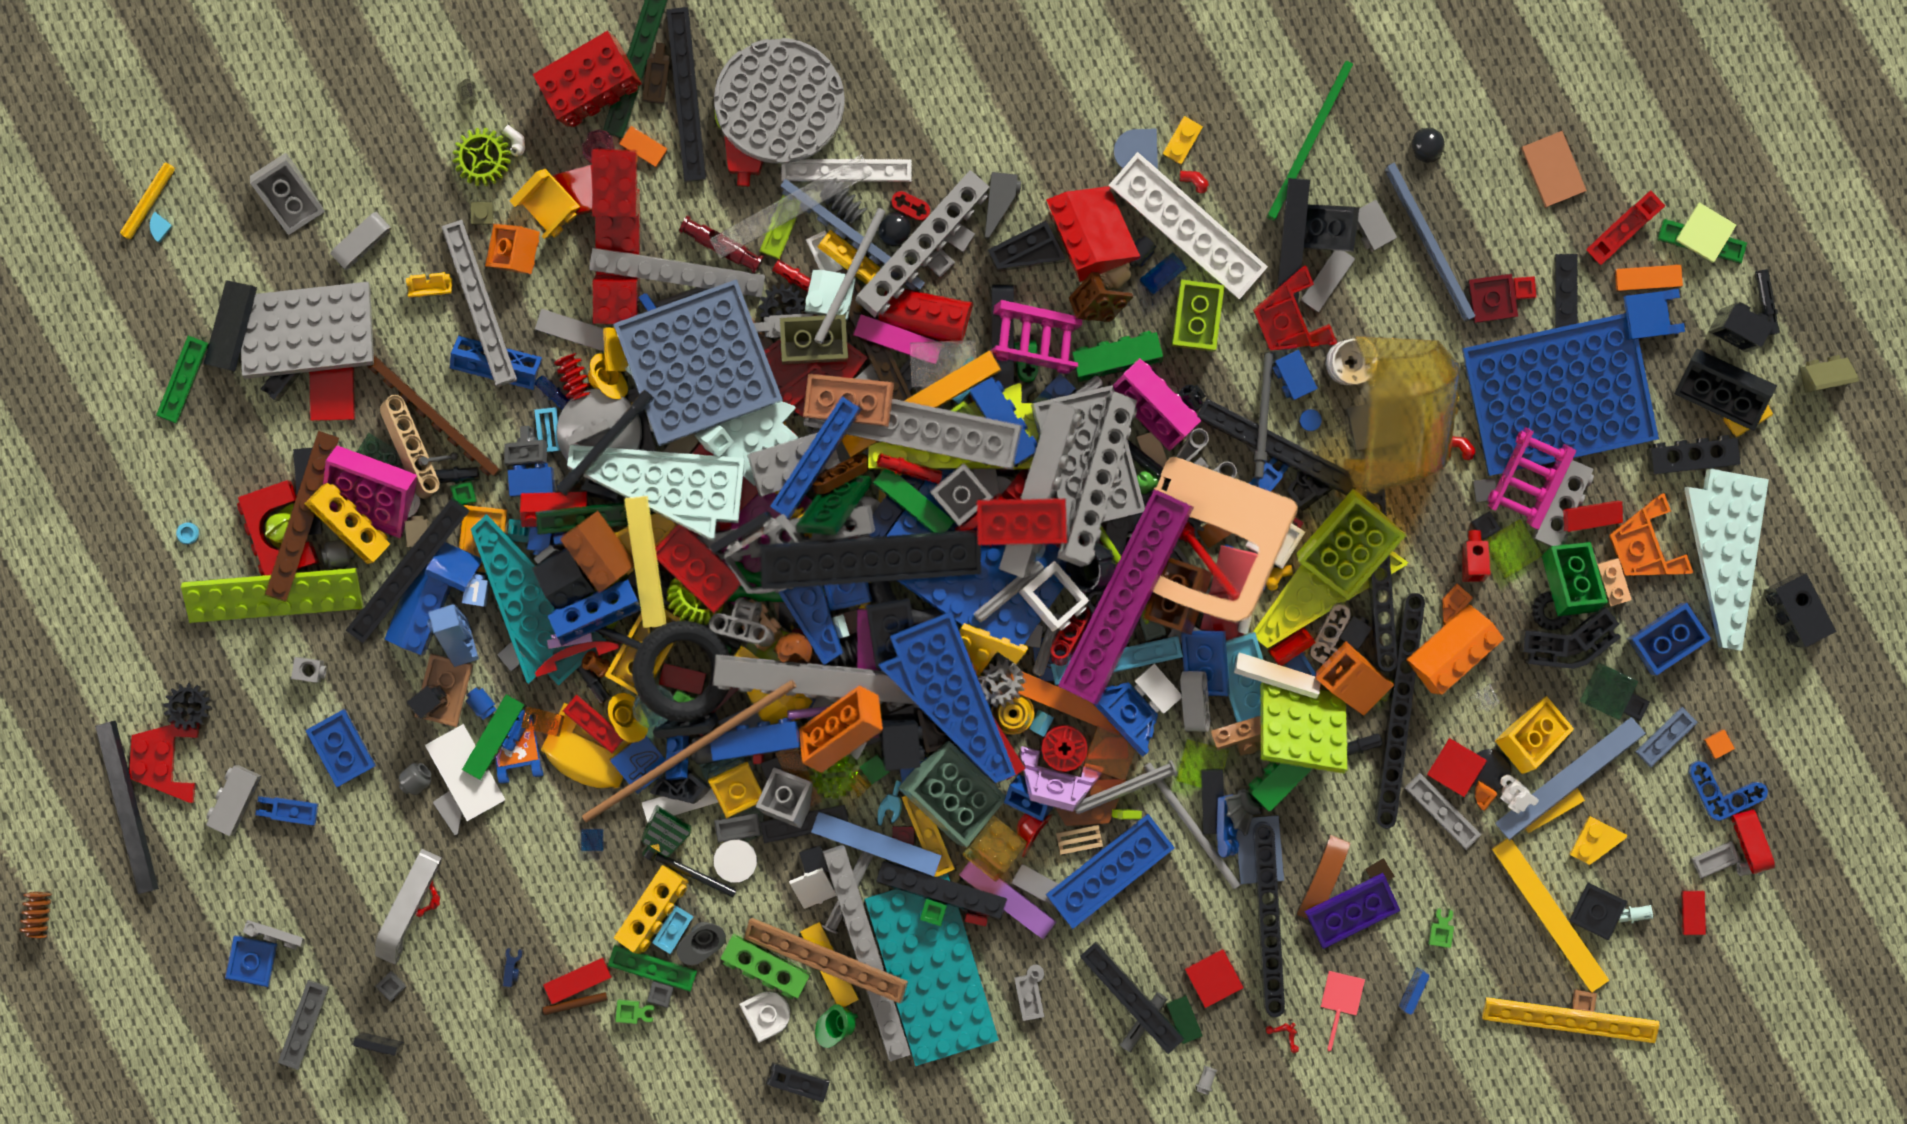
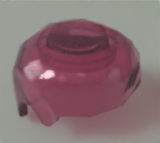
(597, 140)

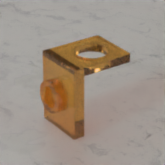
(545, 721)

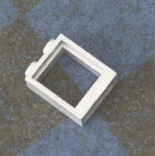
(1042, 611)

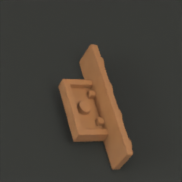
(1244, 734)

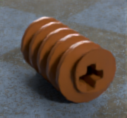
(34, 914)

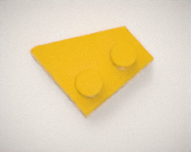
(1595, 840)

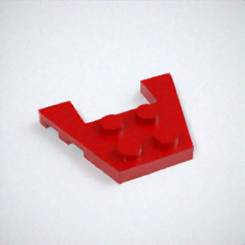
(1282, 320)
(153, 760)

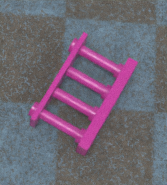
(1048, 320)
(1553, 476)

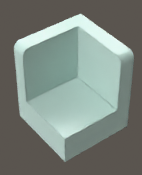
(715, 440)

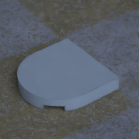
(1136, 140)

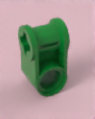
(1021, 366)

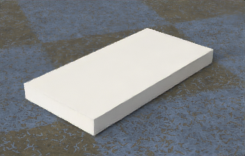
(470, 793)

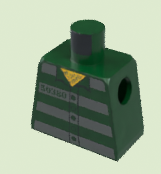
(663, 833)

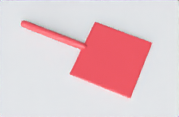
(1343, 995)

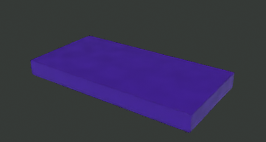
(1352, 911)

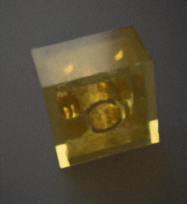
(994, 848)

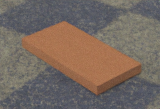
(869, 395)

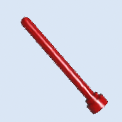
(1188, 535)

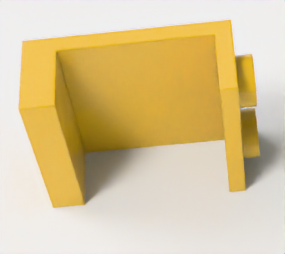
(546, 202)

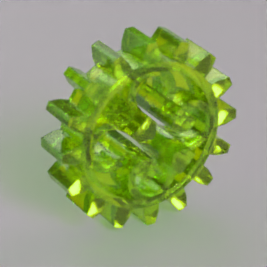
(842, 783)

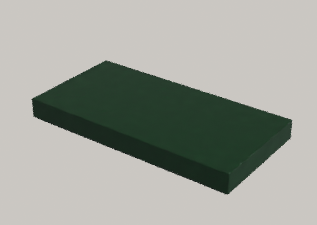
(832, 509)

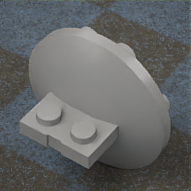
(591, 417)

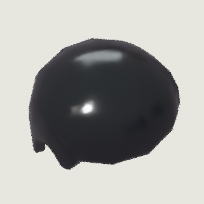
(1428, 145)
(894, 229)

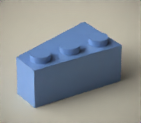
(454, 634)

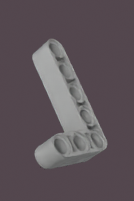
(391, 935)

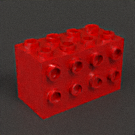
(587, 79)

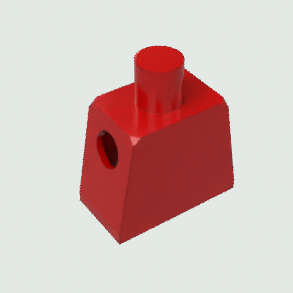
(741, 164)
(1475, 567)

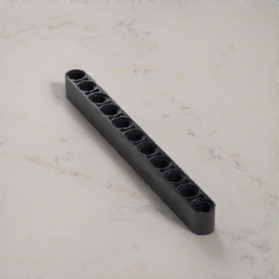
(1394, 720)

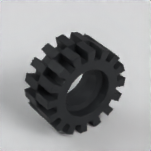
(1541, 619)

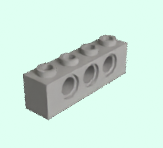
(1583, 476)

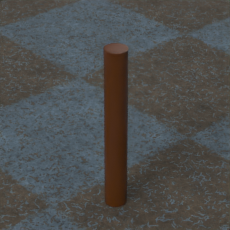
(588, 1000)

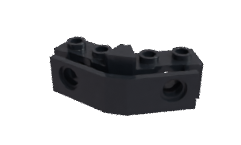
(1574, 642)

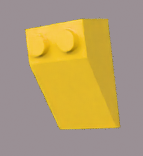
(1534, 735)

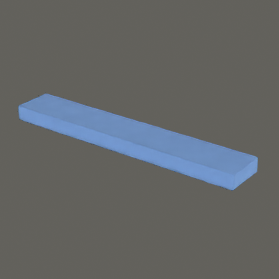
(876, 843)

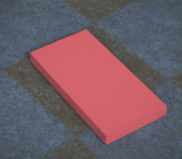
(1236, 567)

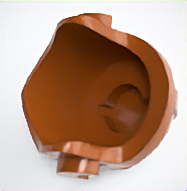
(793, 648)

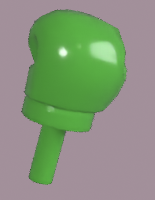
(1147, 482)

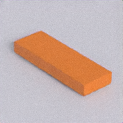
(1648, 277)

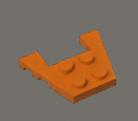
(1639, 548)

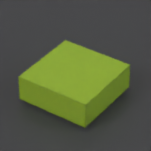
(1126, 814)

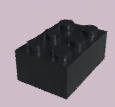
(1741, 327)

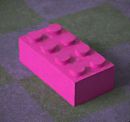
(1157, 404)

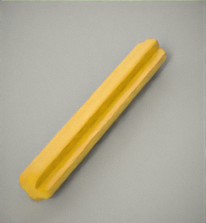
(147, 201)

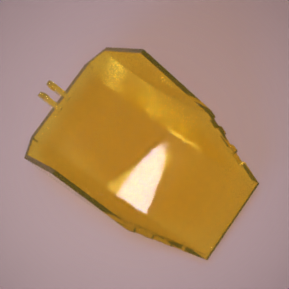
(1409, 411)

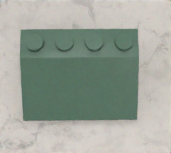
(953, 794)

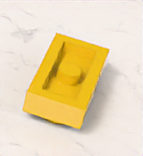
(1182, 140)

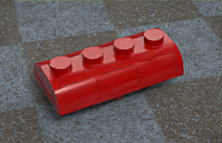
(929, 315)

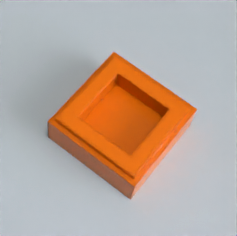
(1719, 744)

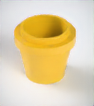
(1018, 724)

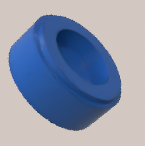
(1310, 420)

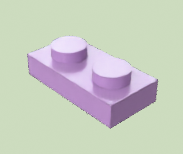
(554, 642)

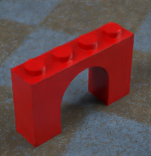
(256, 508)

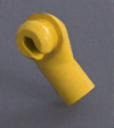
(1276, 575)

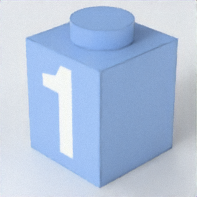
(477, 591)

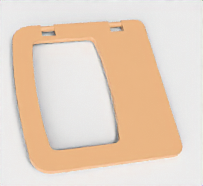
(1235, 507)

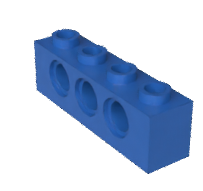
(590, 622)

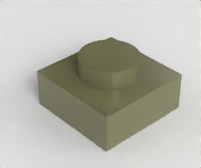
(482, 213)

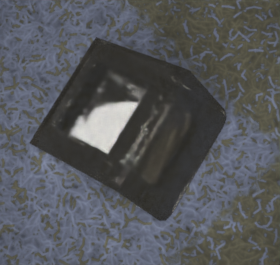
(467, 92)

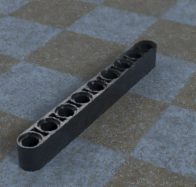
(1006, 375)
(1386, 606)
(1272, 929)

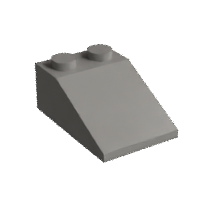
(286, 193)

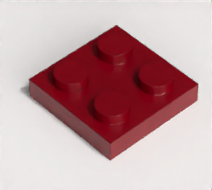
(1493, 298)

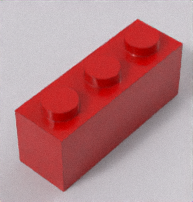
(548, 501)

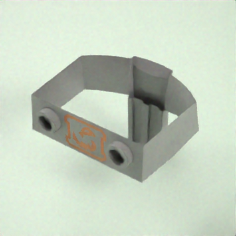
(736, 545)

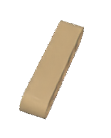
(412, 437)

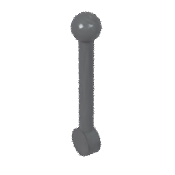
(423, 460)

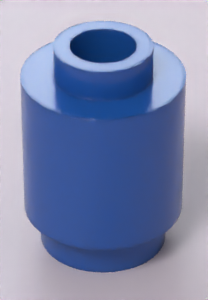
(480, 703)

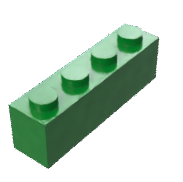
(1117, 356)

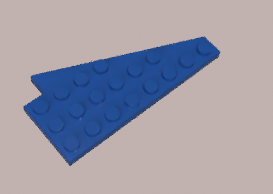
(942, 681)

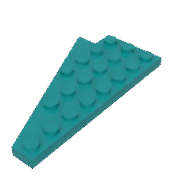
(522, 602)

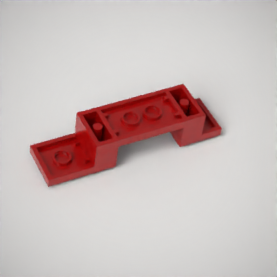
(616, 229)

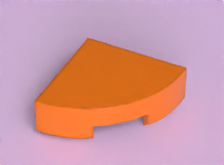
(1484, 795)

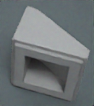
(509, 657)

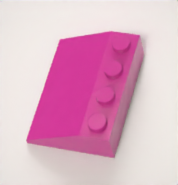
(374, 488)

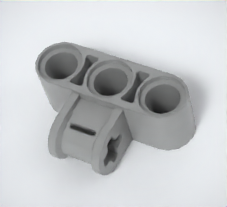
(741, 617)

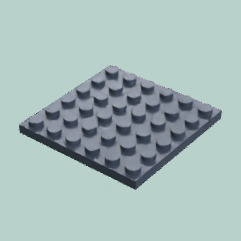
(698, 362)

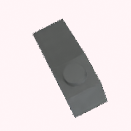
(1001, 196)

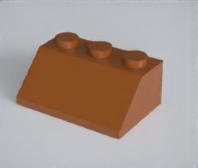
(598, 551)

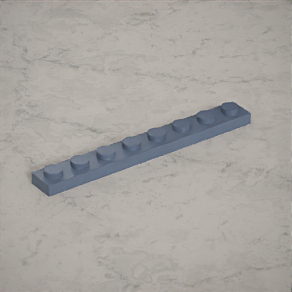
(843, 230)

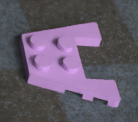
(1052, 786)

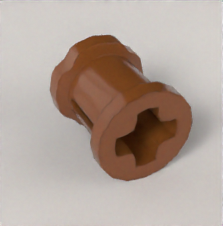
(595, 664)

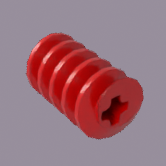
(572, 376)

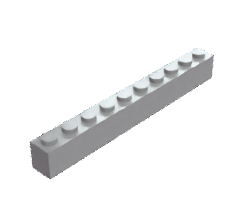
(809, 679)
(865, 948)

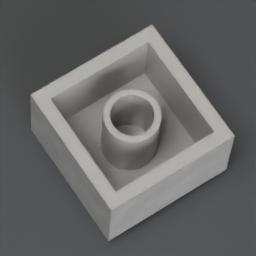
(960, 493)

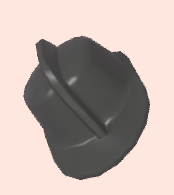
(701, 943)

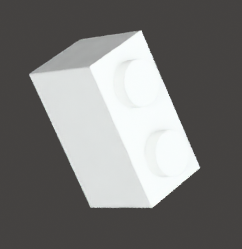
(1157, 688)

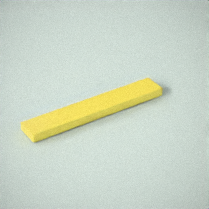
(645, 561)

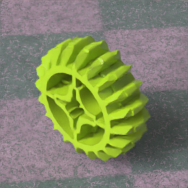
(486, 148)
(687, 604)

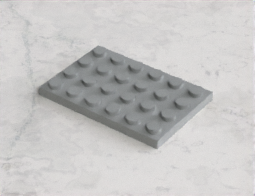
(309, 331)
(1126, 491)

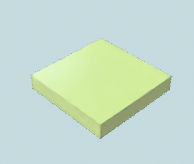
(1705, 232)

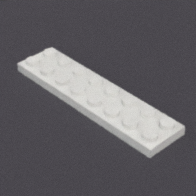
(1188, 226)

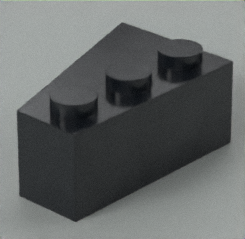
(1028, 249)

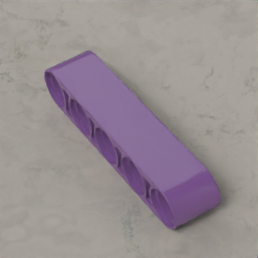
(1016, 905)

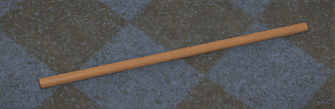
(689, 751)

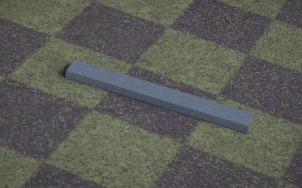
(1429, 242)
(1572, 777)

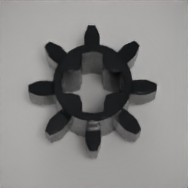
(1192, 396)

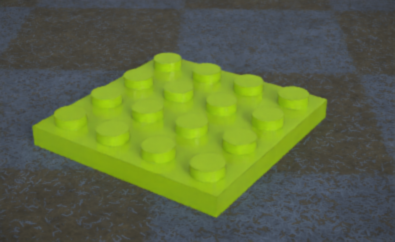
(1303, 729)

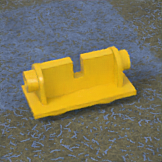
(437, 285)

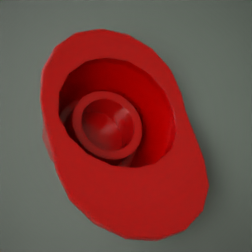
(1029, 828)

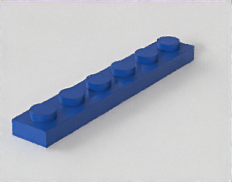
(815, 457)

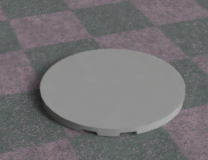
(779, 100)

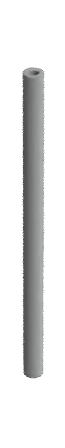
(849, 276)
(1195, 830)

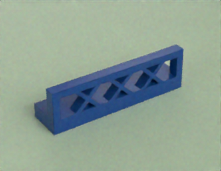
(475, 363)

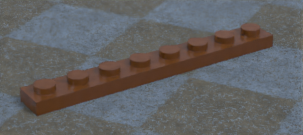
(439, 422)
(300, 519)

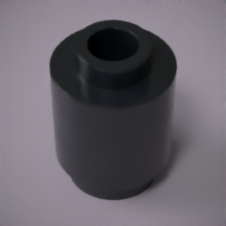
(1146, 250)

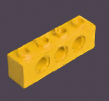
(319, 504)
(640, 914)

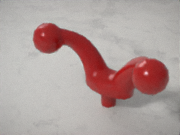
(435, 902)
(1290, 1028)

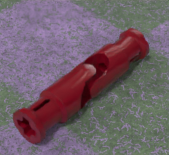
(703, 233)

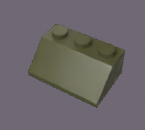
(799, 343)

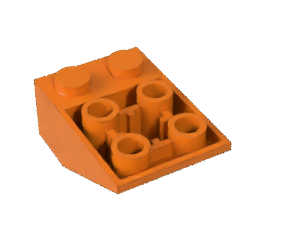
(1353, 679)

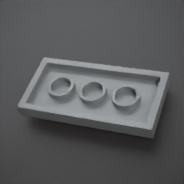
(775, 464)

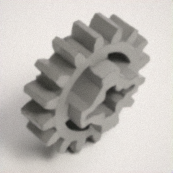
(1001, 683)

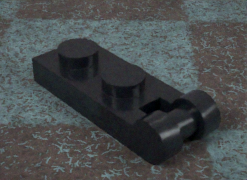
(798, 1082)

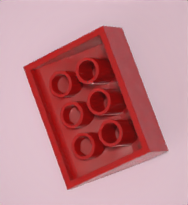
(1092, 230)

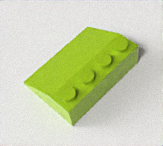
(1350, 544)

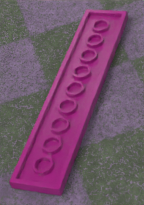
(1125, 596)

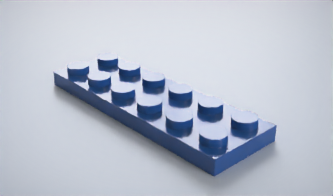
(1110, 871)

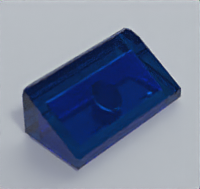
(1163, 273)

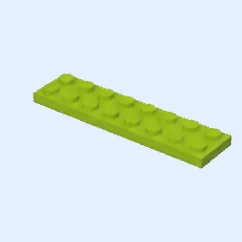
(246, 596)

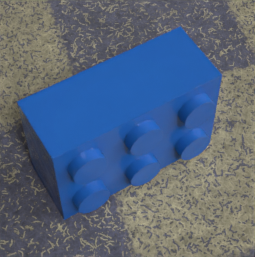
(1668, 639)

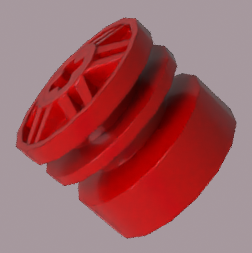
(1055, 757)

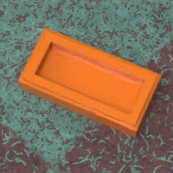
(646, 147)

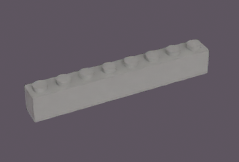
(1044, 478)

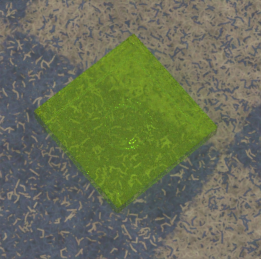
(1512, 548)
(1198, 757)

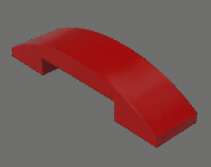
(1625, 227)
(601, 646)

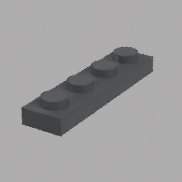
(303, 1024)

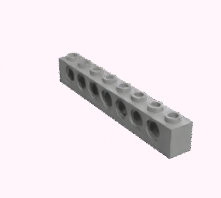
(969, 185)
(1125, 408)
(861, 516)

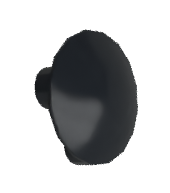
(1494, 769)

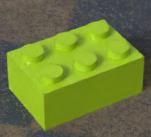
(1197, 315)

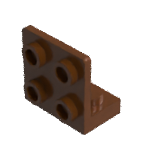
(1095, 303)

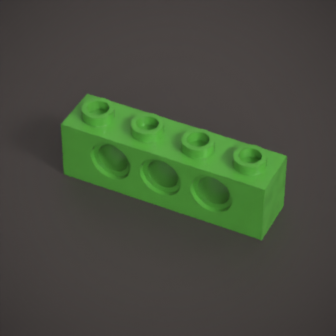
(797, 975)

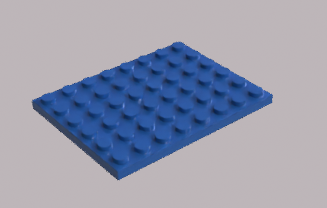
(1566, 385)
(968, 593)

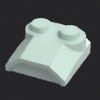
(823, 290)

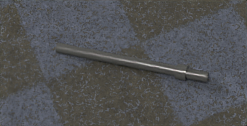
(1260, 455)

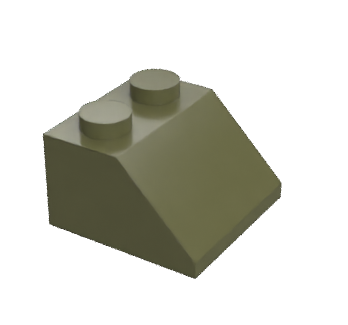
(1828, 374)

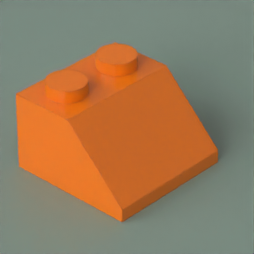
(512, 248)

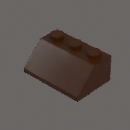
(1169, 612)

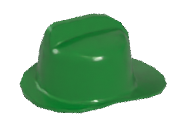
(834, 1025)

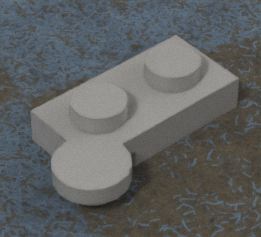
(1029, 993)

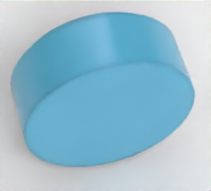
(187, 533)

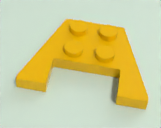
(982, 648)

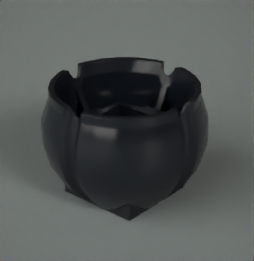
(1088, 577)

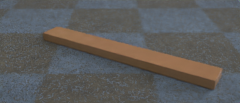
(826, 960)

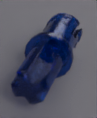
(552, 392)

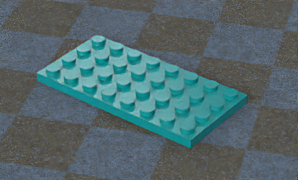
(944, 994)

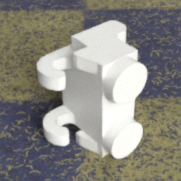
(1516, 794)

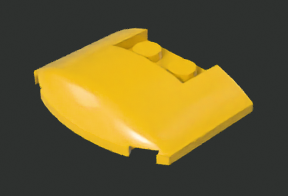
(581, 756)

